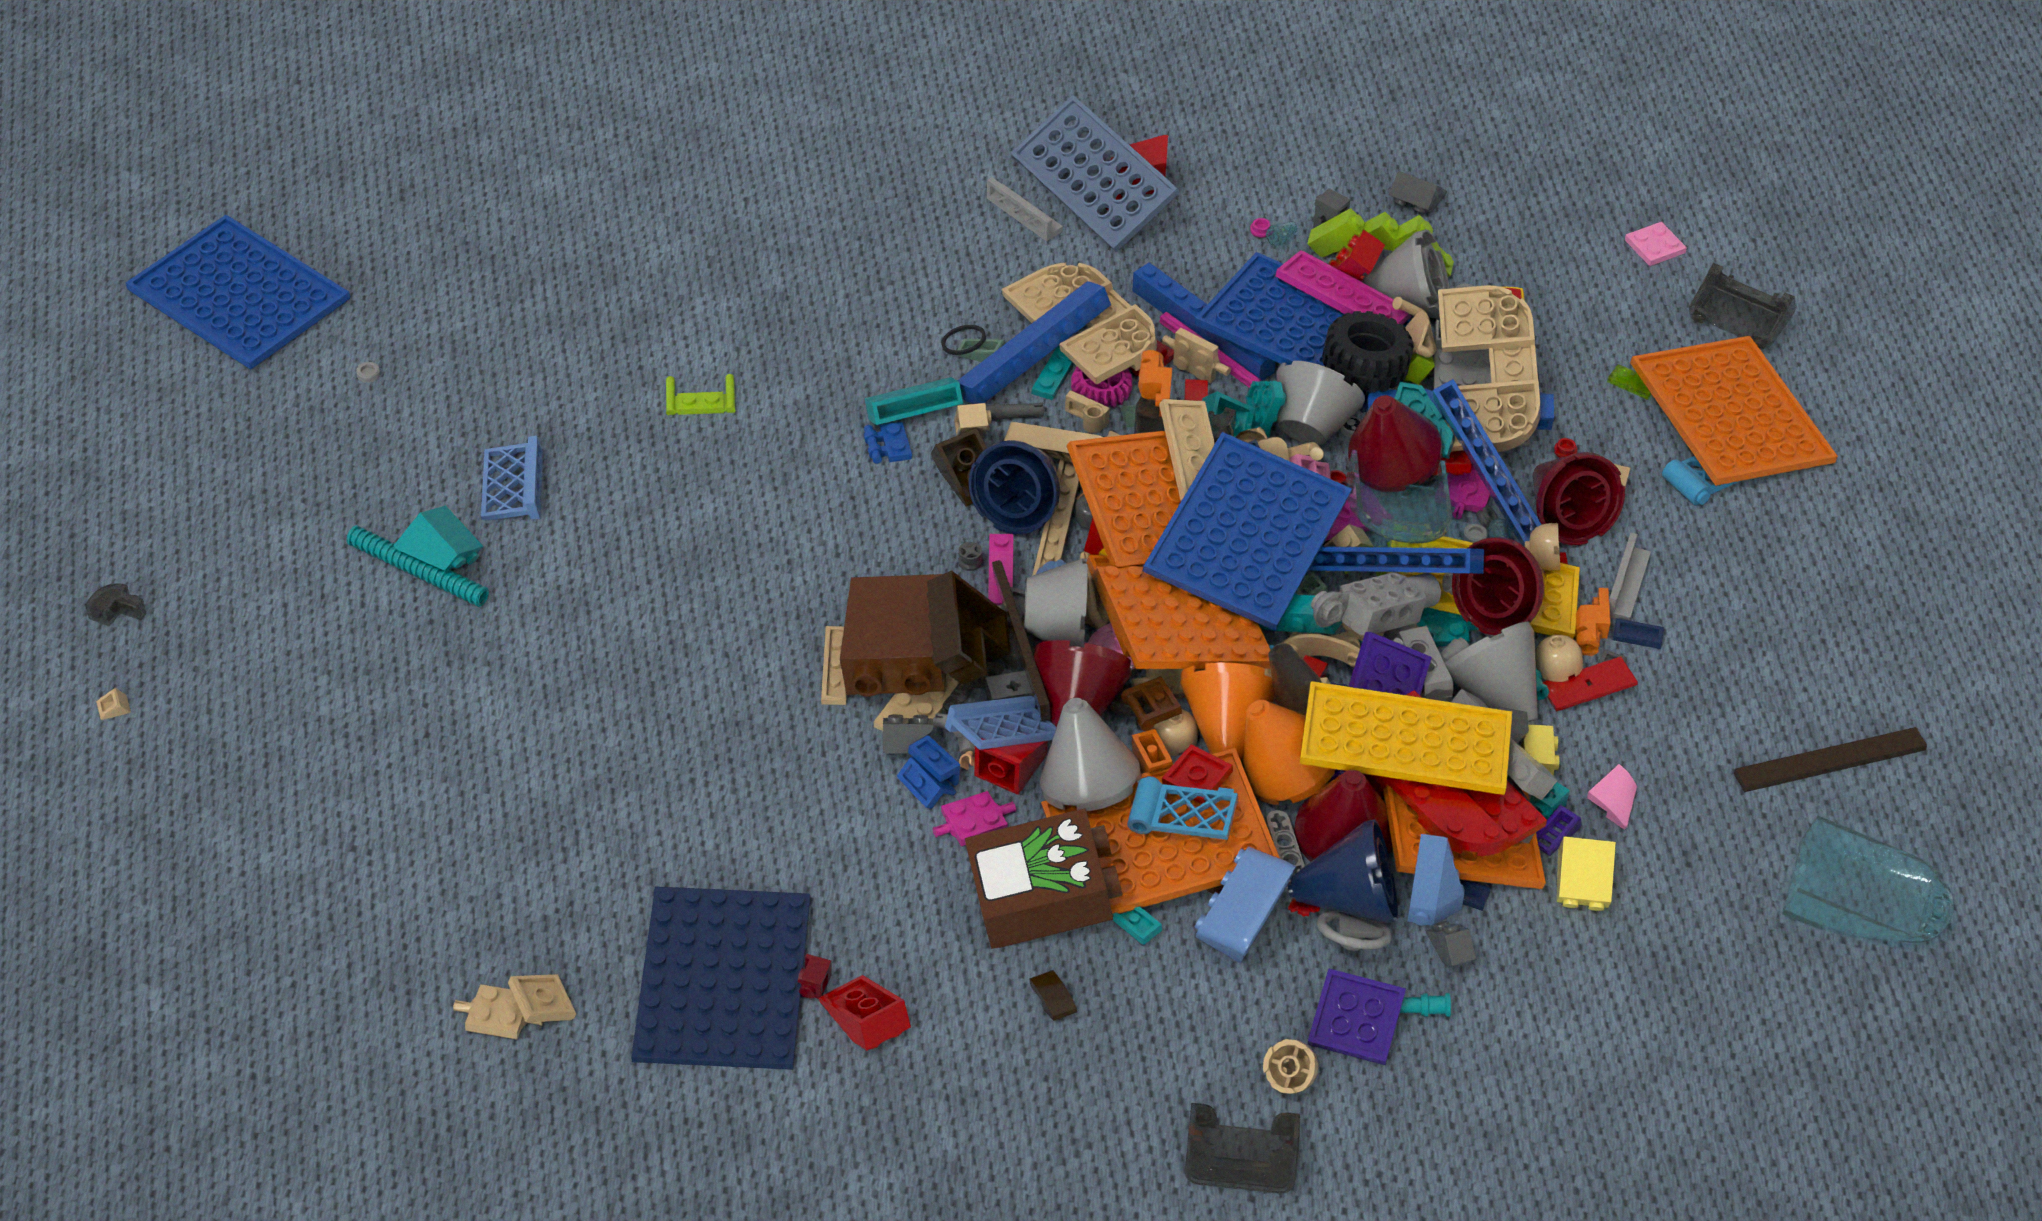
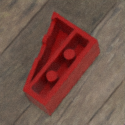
(1359, 255)

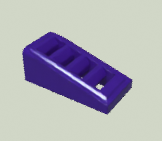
(1561, 813)

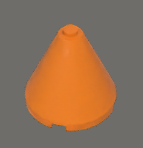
(1221, 699)
(1274, 755)

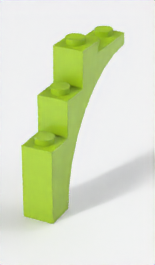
(1337, 232)

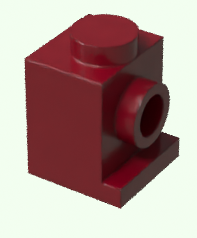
(814, 976)

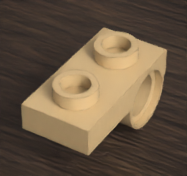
(1094, 414)

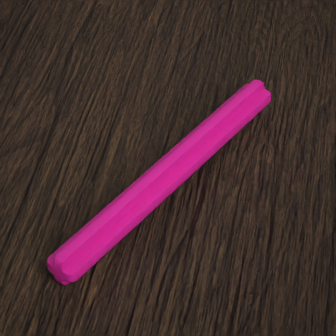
(1237, 370)

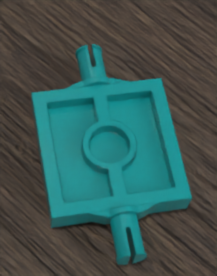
(1447, 626)

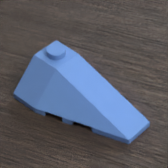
(1435, 884)

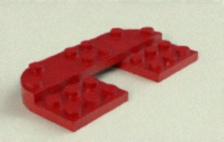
(1468, 817)

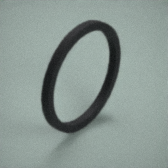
(965, 351)

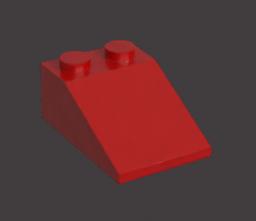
(867, 1012)

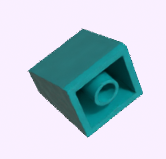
(439, 540)

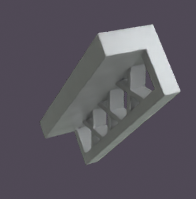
(1022, 210)
(1628, 580)

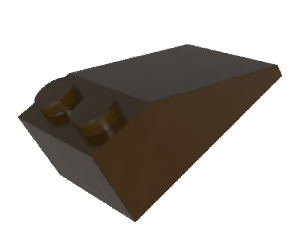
(955, 459)

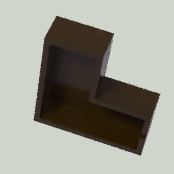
(964, 628)

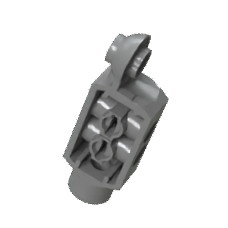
(1377, 602)
(1438, 681)

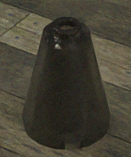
(1290, 677)

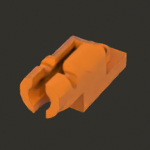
(1154, 377)
(1593, 623)

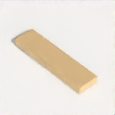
(833, 683)

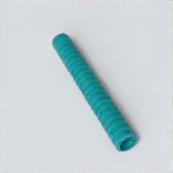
(445, 580)

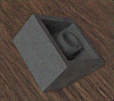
(1416, 192)

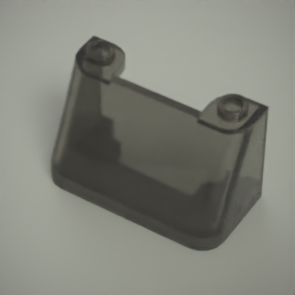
(1741, 308)
(1242, 1155)

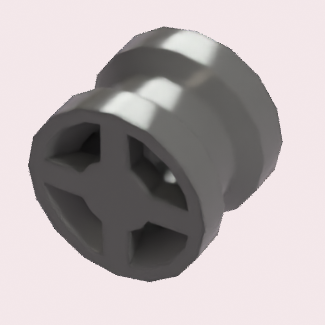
(970, 556)

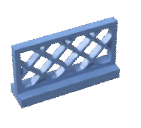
(530, 478)
(993, 715)

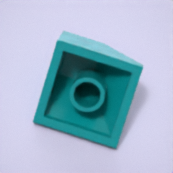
(1244, 413)

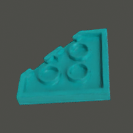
(1266, 399)
(1417, 399)

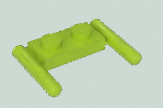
(702, 401)

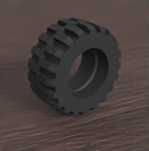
(1368, 350)

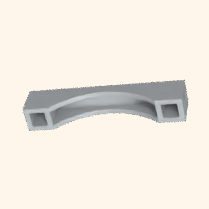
(1522, 767)

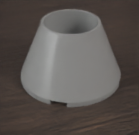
(1315, 401)
(1057, 603)

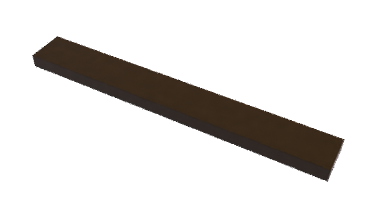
(1021, 641)
(1830, 759)

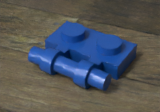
(895, 442)

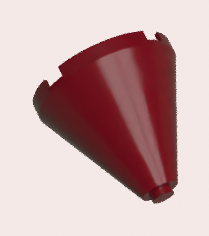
(1395, 446)
(1578, 494)
(1506, 591)
(1082, 673)
(1337, 811)

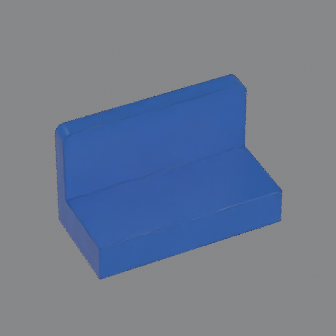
(935, 760)
(923, 783)

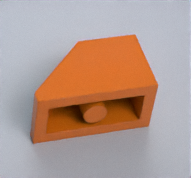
(1150, 751)

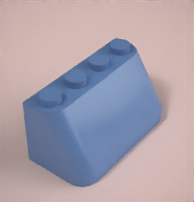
(1244, 902)

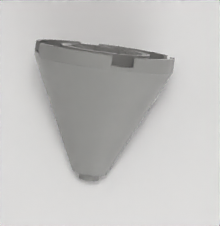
(1412, 273)
(1500, 670)
(1087, 762)

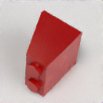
(1153, 151)
(1009, 765)

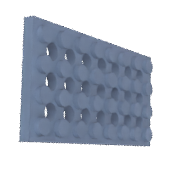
(1093, 185)

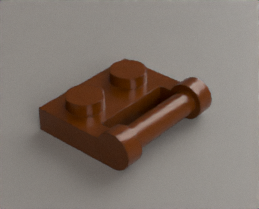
(1158, 698)

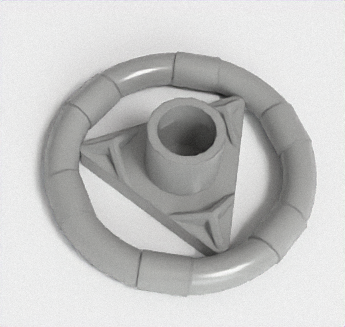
(1353, 930)

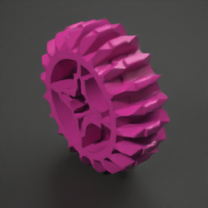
(1108, 392)

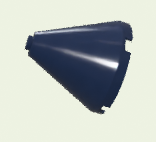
(1014, 486)
(1351, 877)

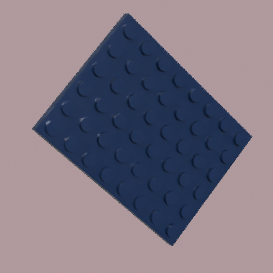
(722, 978)

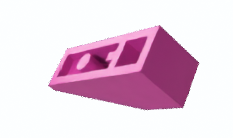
(1000, 549)

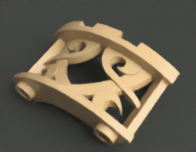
(1339, 646)

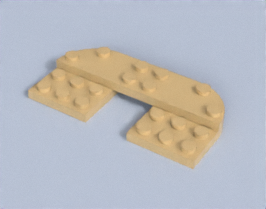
(1504, 324)
(1113, 337)

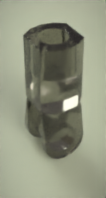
(959, 696)

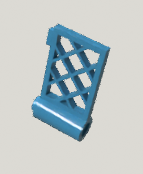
(1691, 482)
(1150, 803)

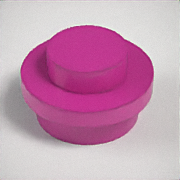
(1259, 227)

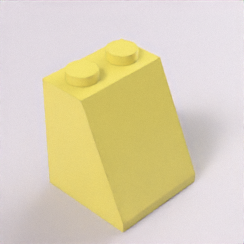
(1585, 873)

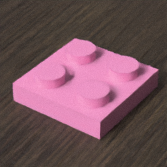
(1655, 243)

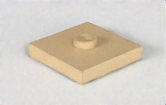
(541, 998)

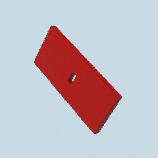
(1604, 680)

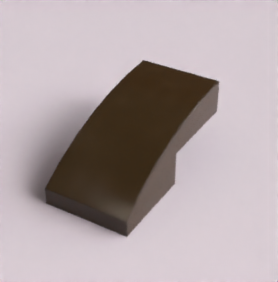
(1053, 995)

